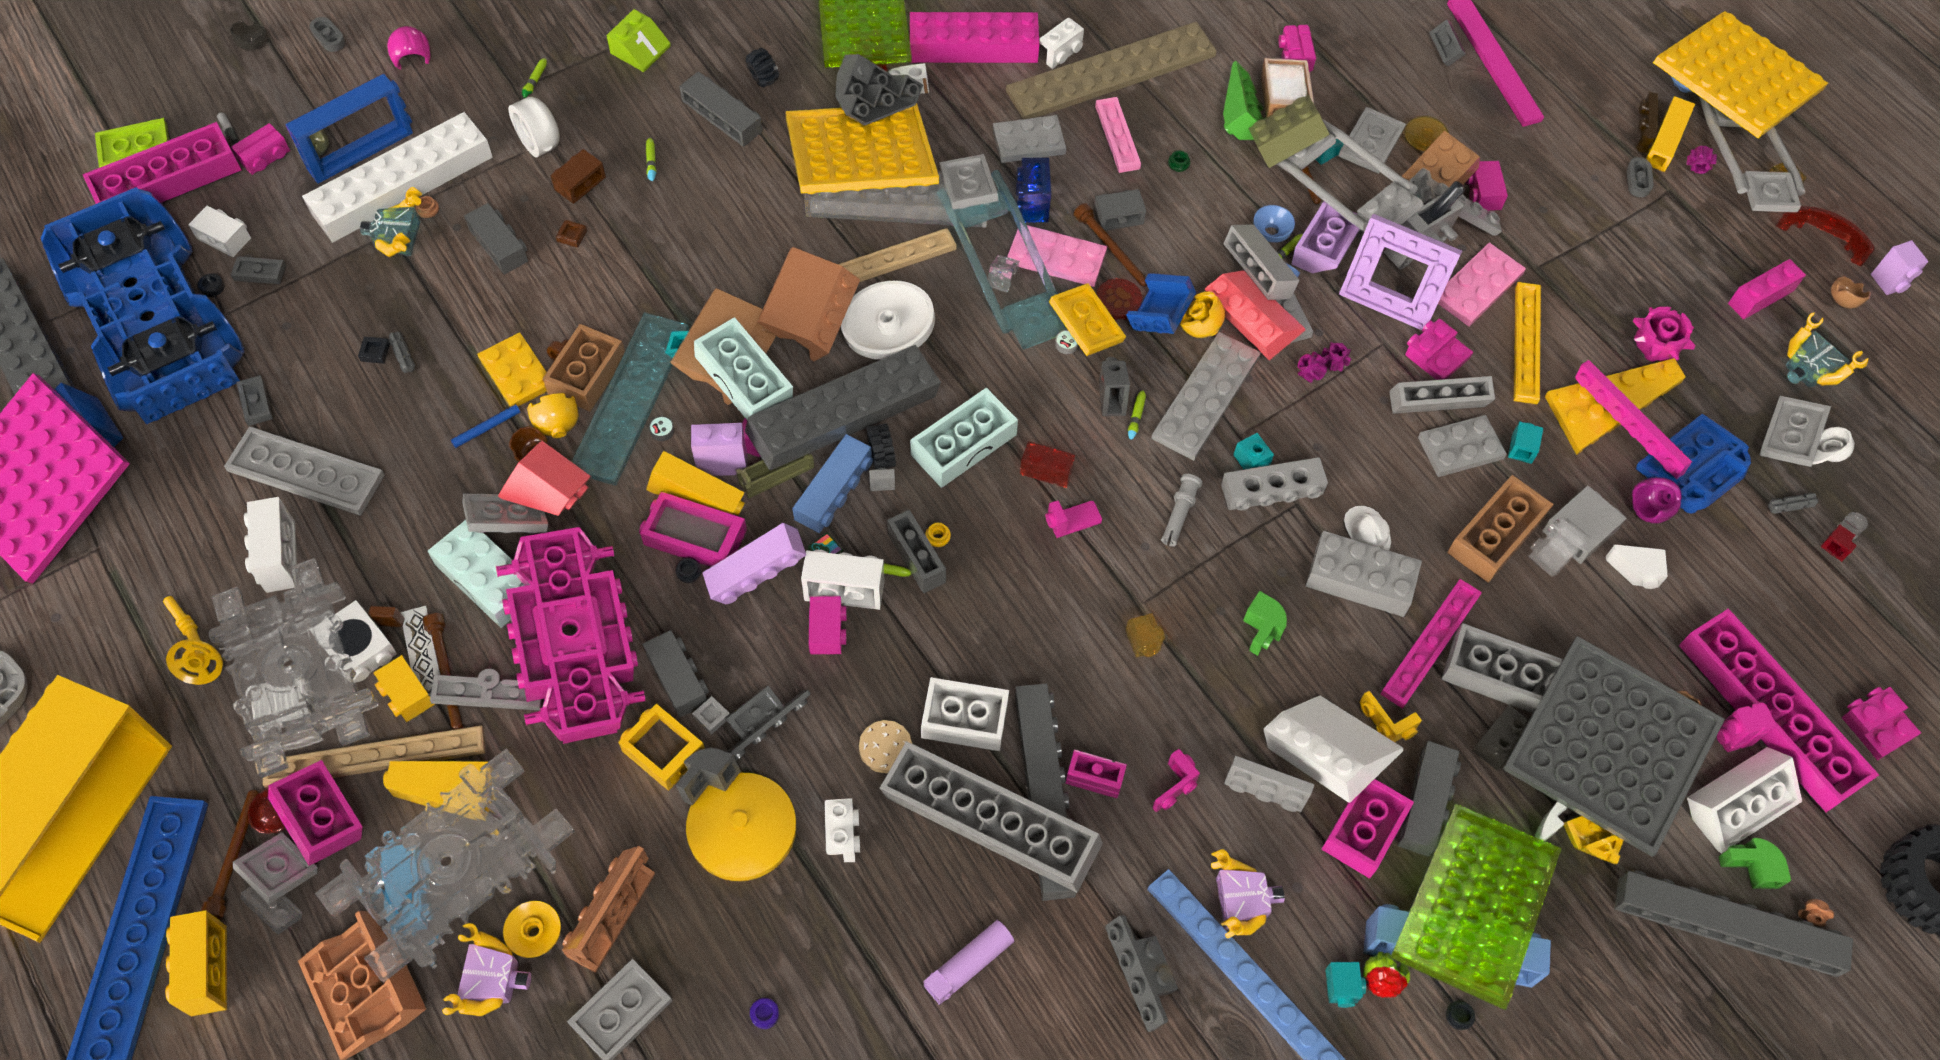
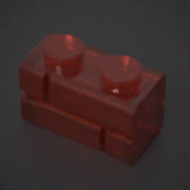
(1047, 464)

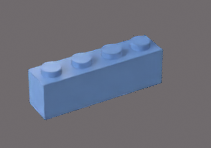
(833, 483)

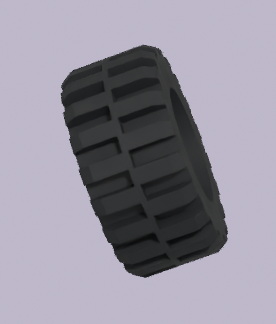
(1907, 878)

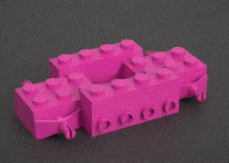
(575, 672)

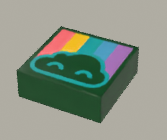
(826, 544)

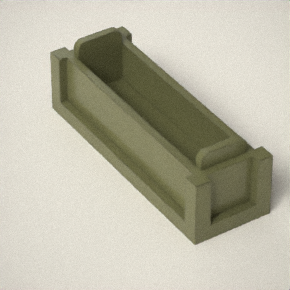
(759, 478)

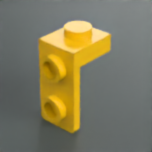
(1403, 729)

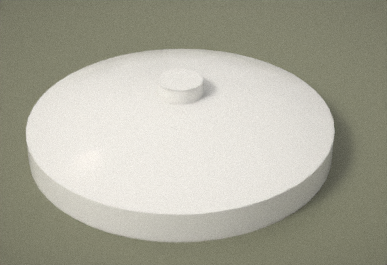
(888, 319)

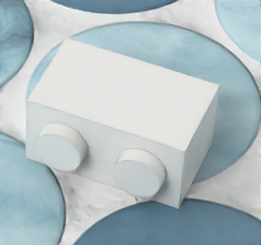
(220, 230)

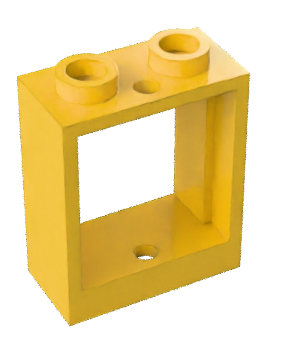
(676, 768)

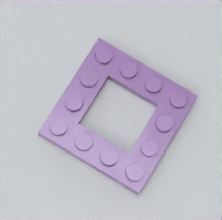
(1436, 254)

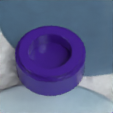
(764, 1013)

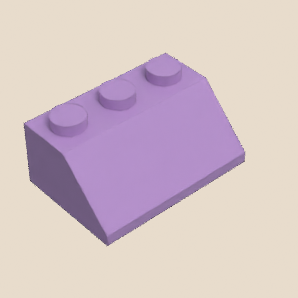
(1324, 241)

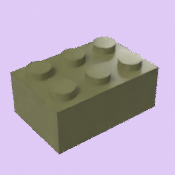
(1288, 131)

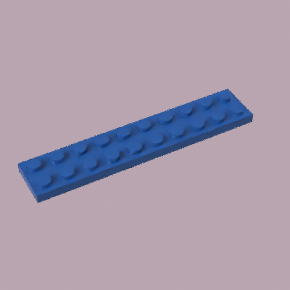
(138, 930)

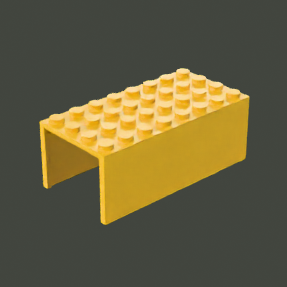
(64, 795)

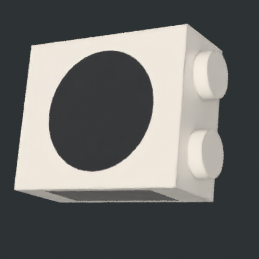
(363, 642)

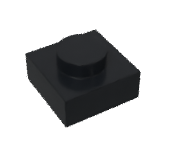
(374, 350)

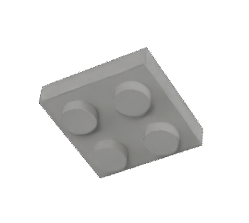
(274, 868)

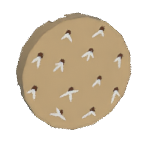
(882, 744)

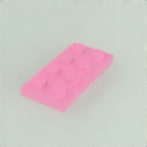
(1062, 255)
(1480, 284)

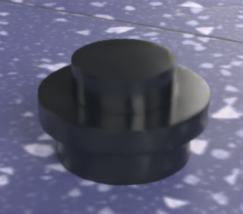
(688, 570)
(1460, 1015)

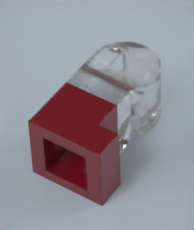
(1840, 542)

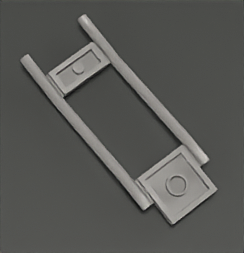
(1764, 189)
(1392, 203)

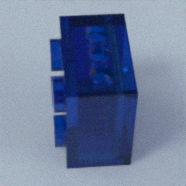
(1034, 189)

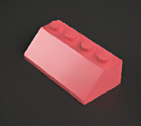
(1253, 315)

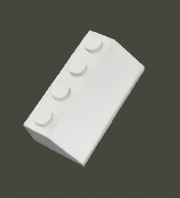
(1745, 798)

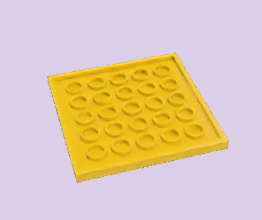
(1741, 73)
(844, 155)

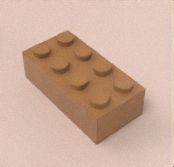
(1500, 528)

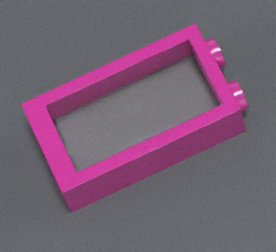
(692, 530)

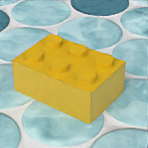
(197, 963)

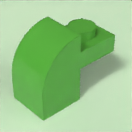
(1268, 618)
(1764, 862)

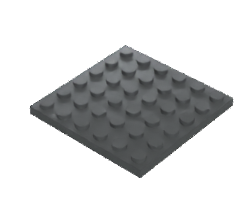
(1614, 745)

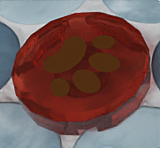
(1120, 297)

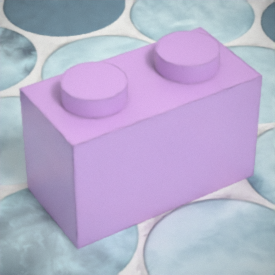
(1899, 268)

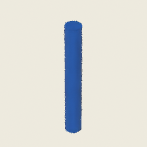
(485, 426)

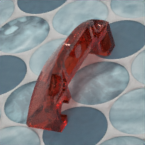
(1833, 224)

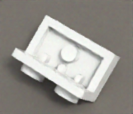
(1062, 42)
(839, 828)

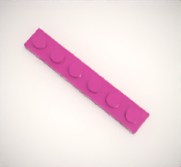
(1632, 419)
(1431, 643)

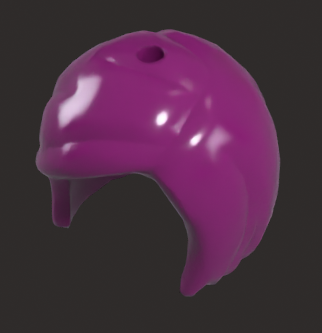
(1656, 499)

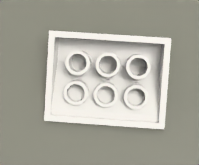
(1331, 746)

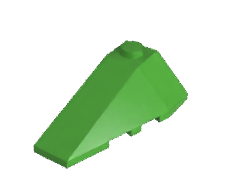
(1241, 104)

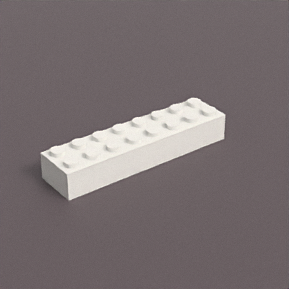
(383, 181)

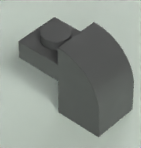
(707, 768)

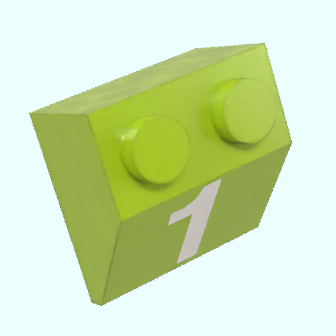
(637, 41)

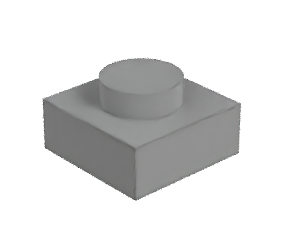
(882, 479)
(711, 715)

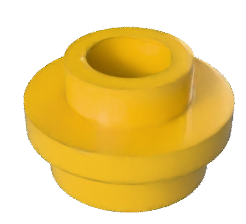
(938, 528)

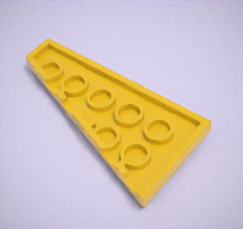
(1587, 420)

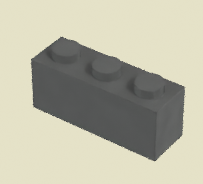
(496, 238)
(916, 551)
(676, 673)

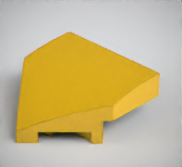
(1593, 839)

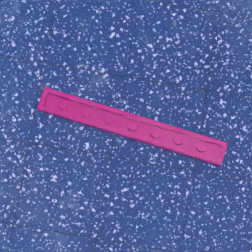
(1496, 62)

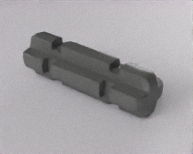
(401, 352)
(1793, 503)

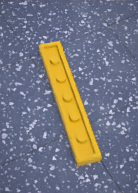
(1527, 343)

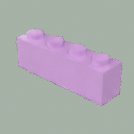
(754, 564)

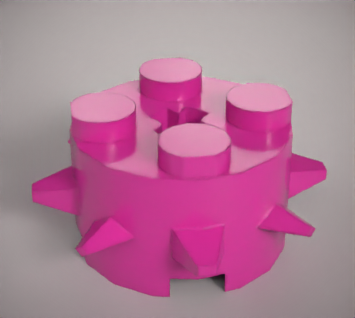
(1663, 334)

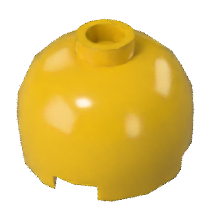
(1203, 316)
(554, 415)

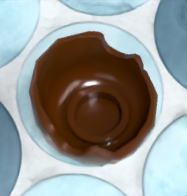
(525, 440)

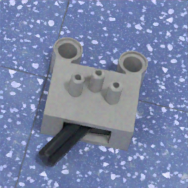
(1433, 221)

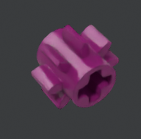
(1701, 159)
(1336, 356)
(1312, 367)

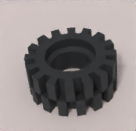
(881, 446)

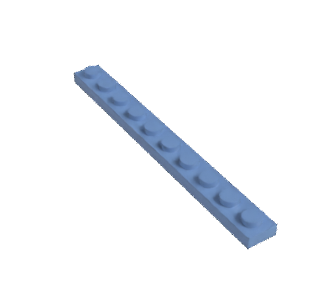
(1242, 970)

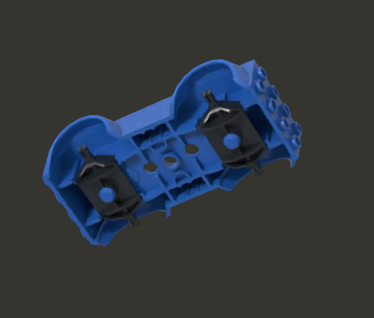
(156, 362)

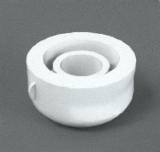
(534, 125)

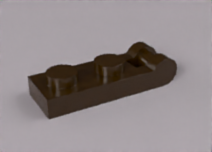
(1648, 122)

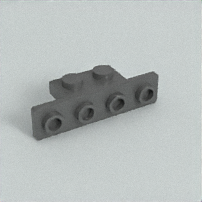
(760, 714)
(1144, 971)

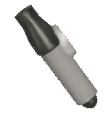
(227, 129)

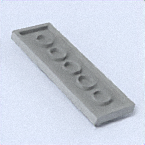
(1206, 396)
(304, 470)

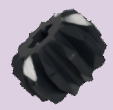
(762, 67)

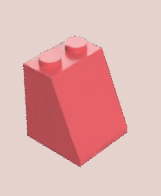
(545, 481)

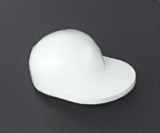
(1834, 445)

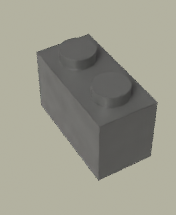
(1120, 209)

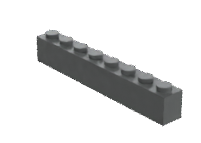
(1041, 763)
(1734, 923)

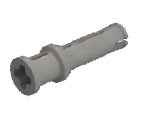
(1184, 500)

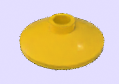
(523, 919)

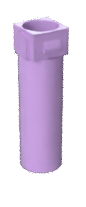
(968, 962)

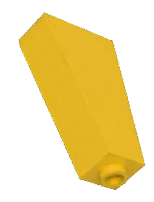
(692, 484)
(424, 780)

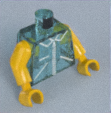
(395, 227)
(1816, 360)

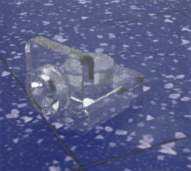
(1002, 272)

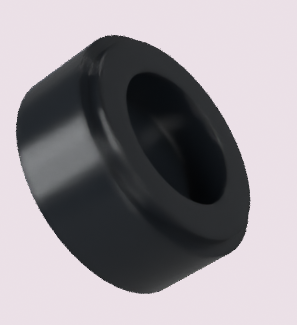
(211, 285)

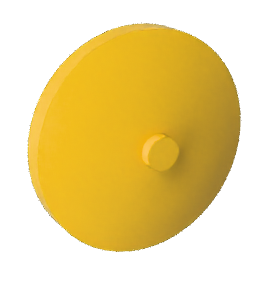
(742, 829)

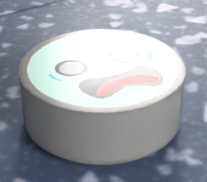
(1065, 342)

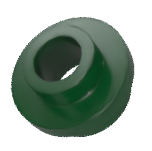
(1179, 161)

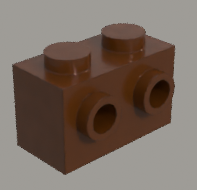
(578, 176)

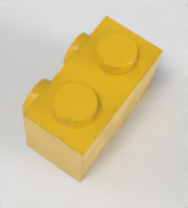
(403, 688)

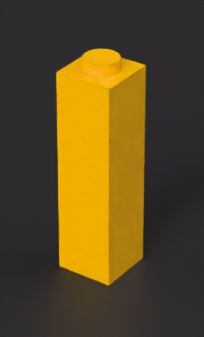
(1669, 133)

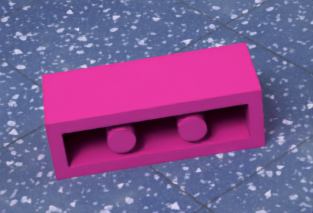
(1766, 289)

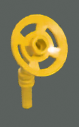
(196, 656)

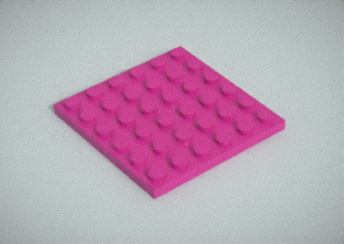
(49, 475)

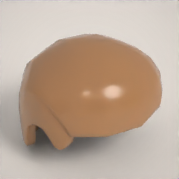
(1848, 293)

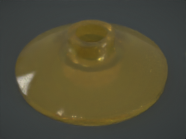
(1423, 131)

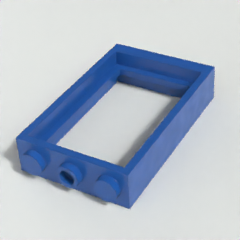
(339, 108)

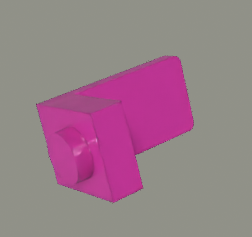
(1072, 519)
(1185, 769)

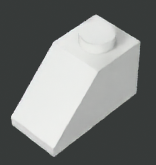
(1639, 565)

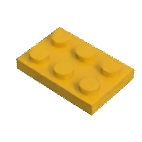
(1087, 319)
(514, 370)

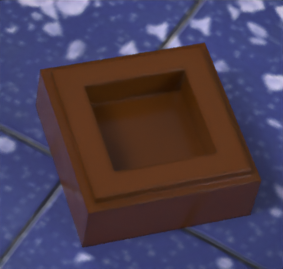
(571, 233)
(386, 616)

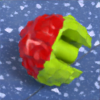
(1384, 976)

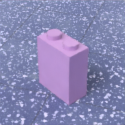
(719, 448)

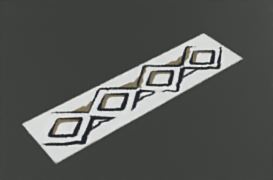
(420, 647)

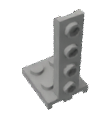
(1472, 212)

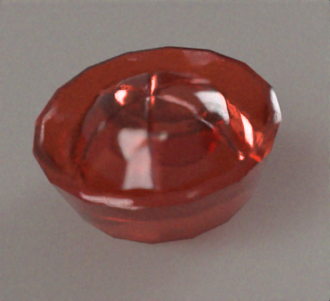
(263, 815)

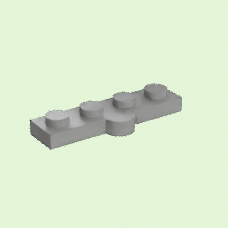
(480, 692)

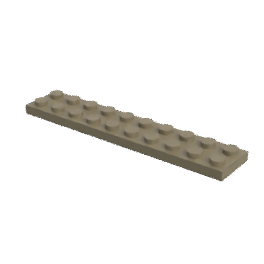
(1110, 71)

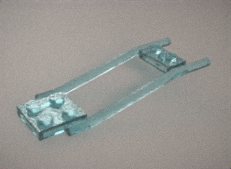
(1032, 318)

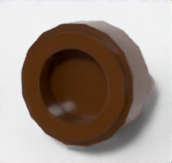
(555, 348)

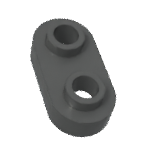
(327, 34)
(1640, 182)

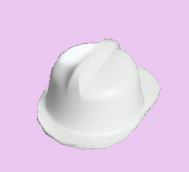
(1367, 527)

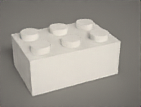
(270, 544)
(844, 575)
(964, 714)

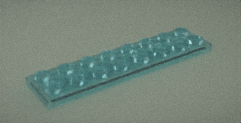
(627, 401)

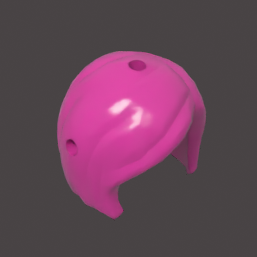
(407, 41)

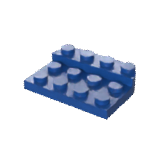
(1716, 465)

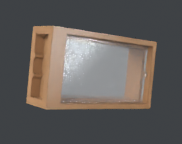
(1284, 82)

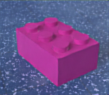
(315, 812)
(1368, 827)

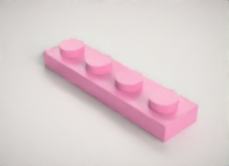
(1118, 134)

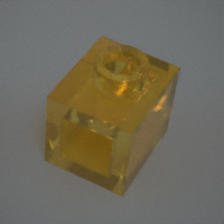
(1145, 635)

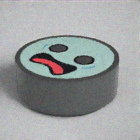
(661, 428)

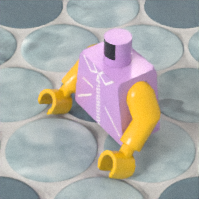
(1243, 895)
(487, 976)

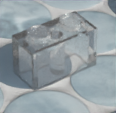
(1559, 546)

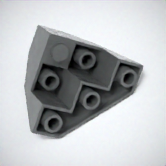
(872, 93)

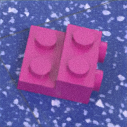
(1438, 350)
(1881, 722)

